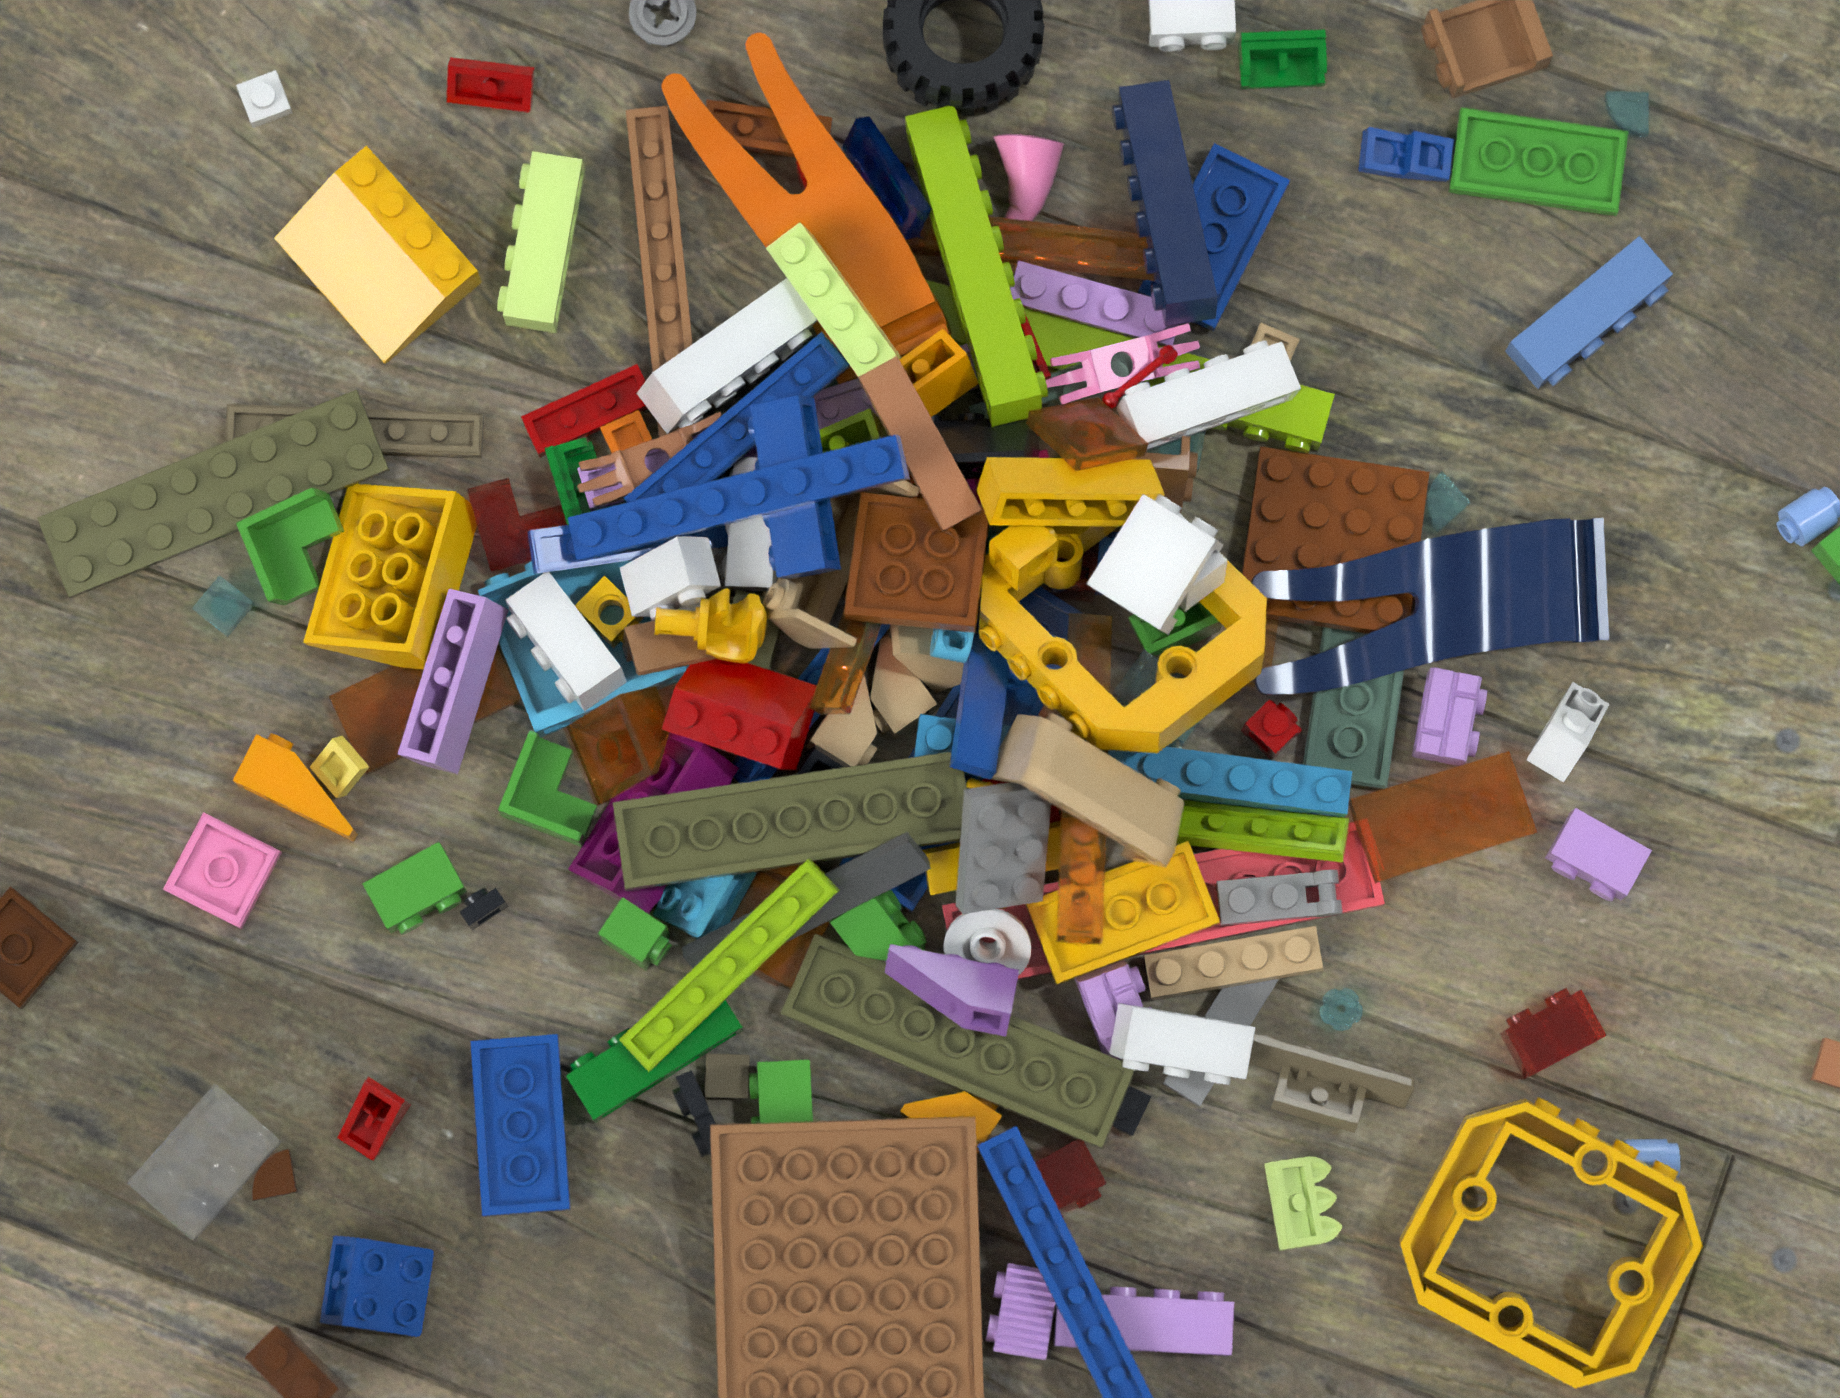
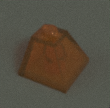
(621, 742)

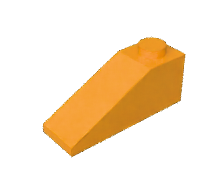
(283, 779)

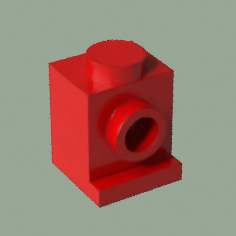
(1272, 728)

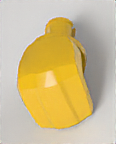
(720, 628)

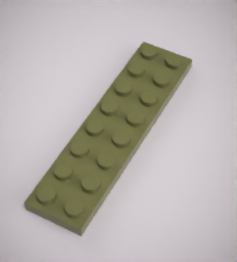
(210, 493)
(788, 820)
(1023, 1072)

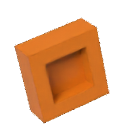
(626, 432)

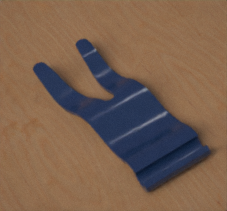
(1470, 597)

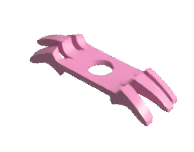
(1097, 363)

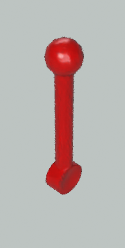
(1166, 355)

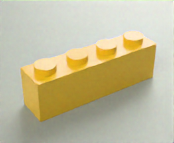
(1058, 495)

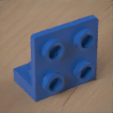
(377, 1286)

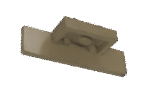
(1324, 1085)

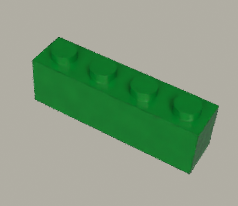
(618, 1077)

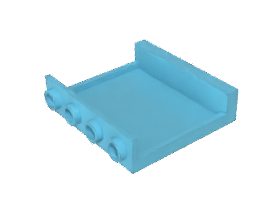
(540, 696)

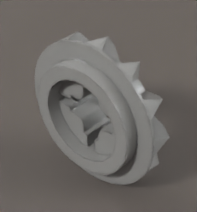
(669, 32)

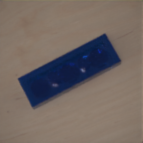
(886, 176)

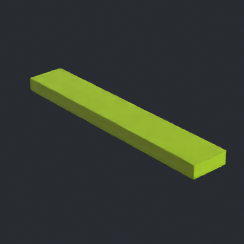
(729, 964)

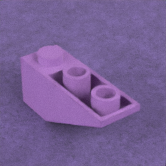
(964, 990)

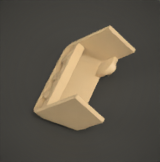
(807, 603)
(1092, 787)

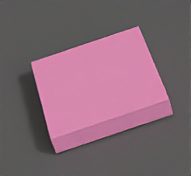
(222, 870)

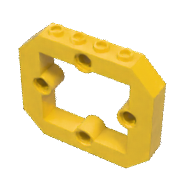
(1163, 709)
(1635, 1313)

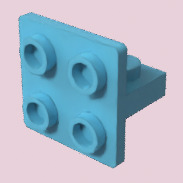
(702, 904)

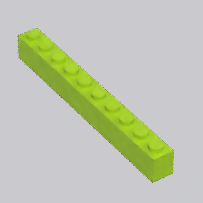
(1295, 422)

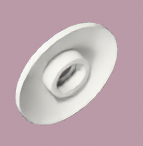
(1011, 938)

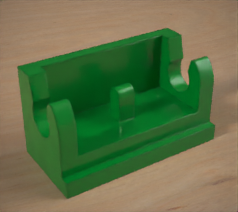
(1282, 59)
(563, 463)

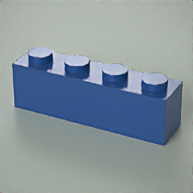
(804, 535)

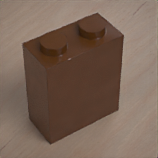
(294, 1367)

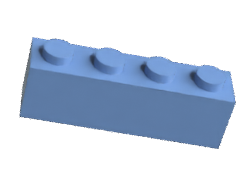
(1590, 312)

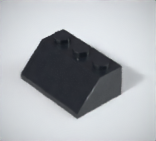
(974, 439)

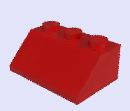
(743, 711)

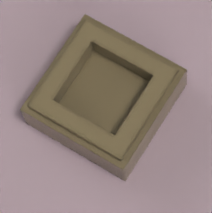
(727, 1076)

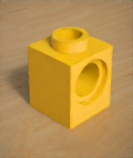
(1023, 553)
(599, 597)

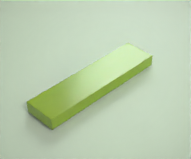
(1263, 831)

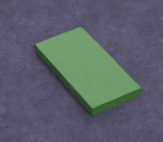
(1538, 161)

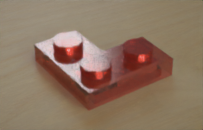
(503, 528)

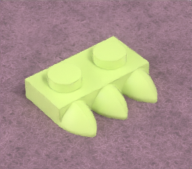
(1299, 1202)

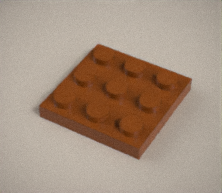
(913, 571)

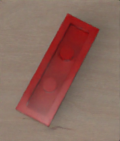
(585, 410)

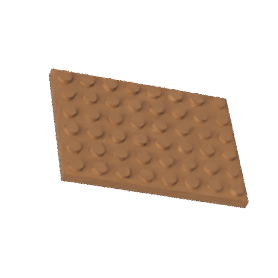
(847, 1259)

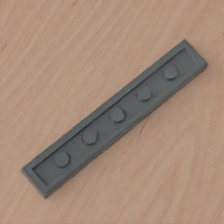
(857, 881)

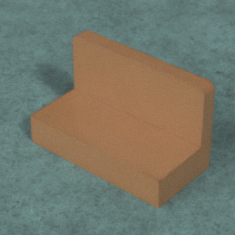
(659, 652)

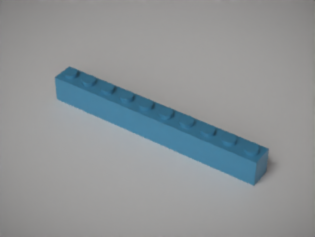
(1204, 774)

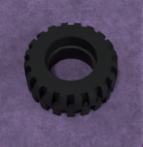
(960, 84)

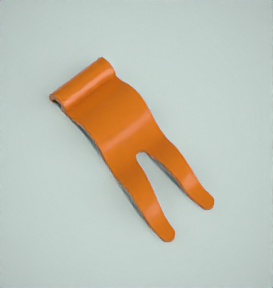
(833, 207)

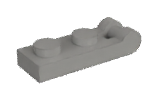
(1277, 898)

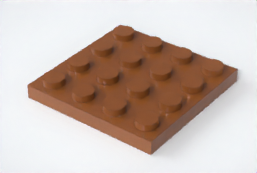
(1329, 513)

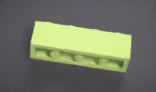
(542, 241)
(831, 300)

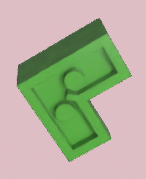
(280, 540)
(534, 795)

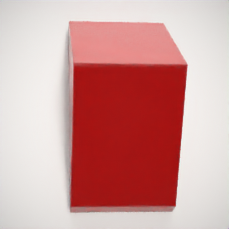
(373, 1119)

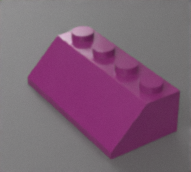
(683, 768)

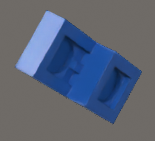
(1406, 156)

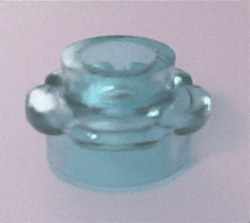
(1338, 1020)

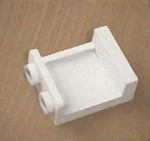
(1191, 23)
(1155, 561)

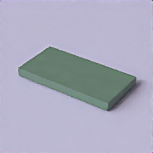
(1354, 723)

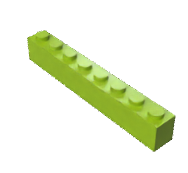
(974, 265)

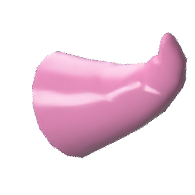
(1030, 169)

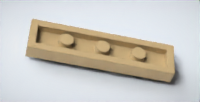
(1233, 963)

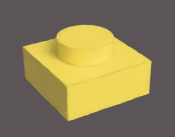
(339, 766)

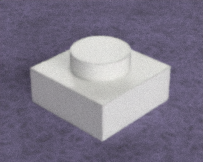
(264, 99)

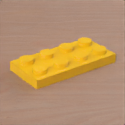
(1140, 912)

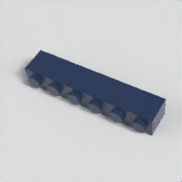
(1166, 203)

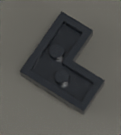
(692, 1101)

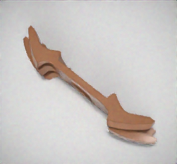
(631, 465)

